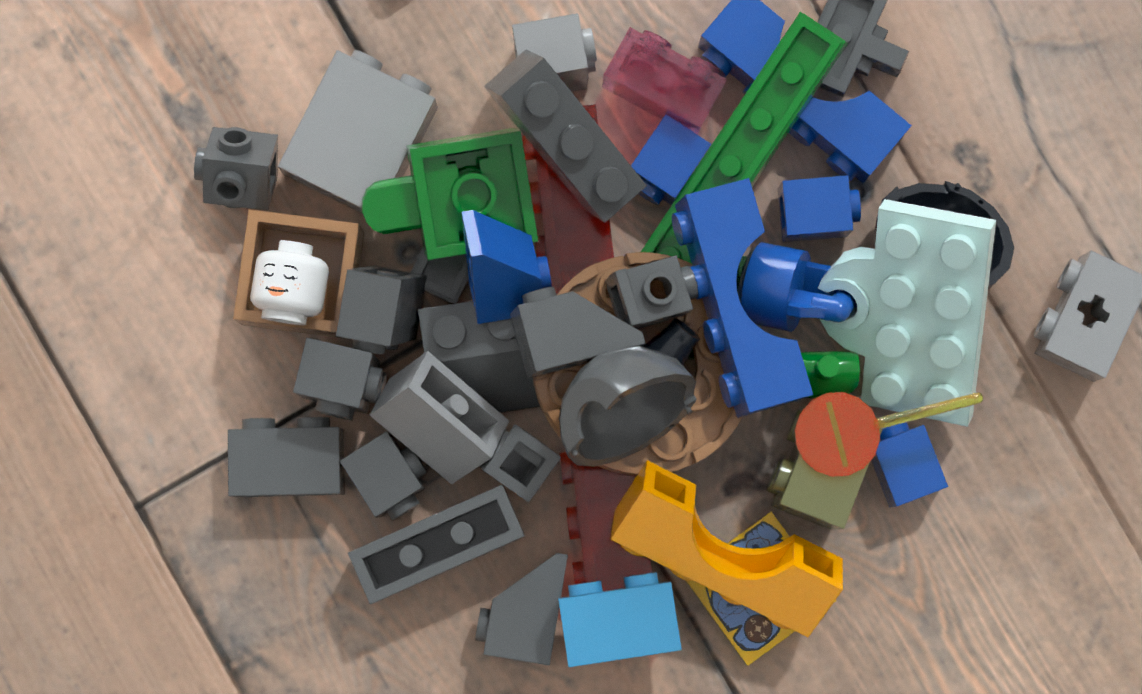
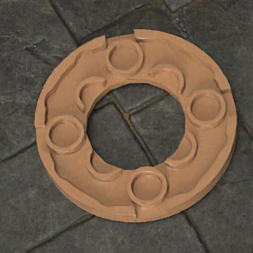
(696, 433)

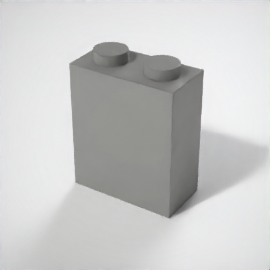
(357, 129)

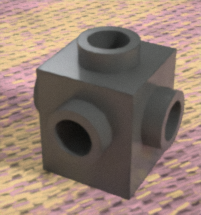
(238, 168)

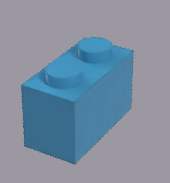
(619, 621)

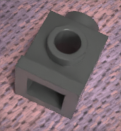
(632, 296)
(521, 462)

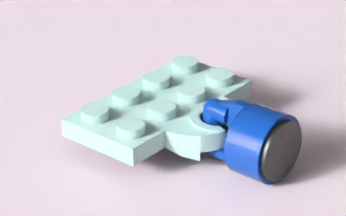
(903, 306)

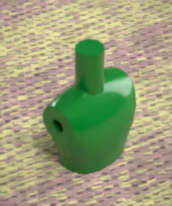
(831, 371)

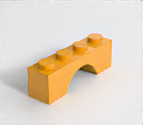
(785, 582)

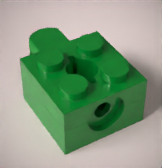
(451, 177)

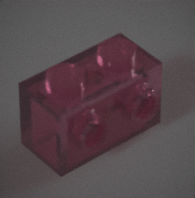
(662, 80)

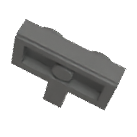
(866, 48)

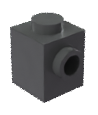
(386, 476)

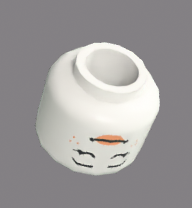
(289, 283)

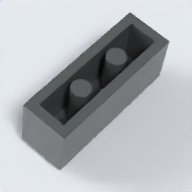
(565, 135)
(436, 544)

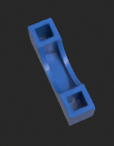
(851, 131)
(757, 366)

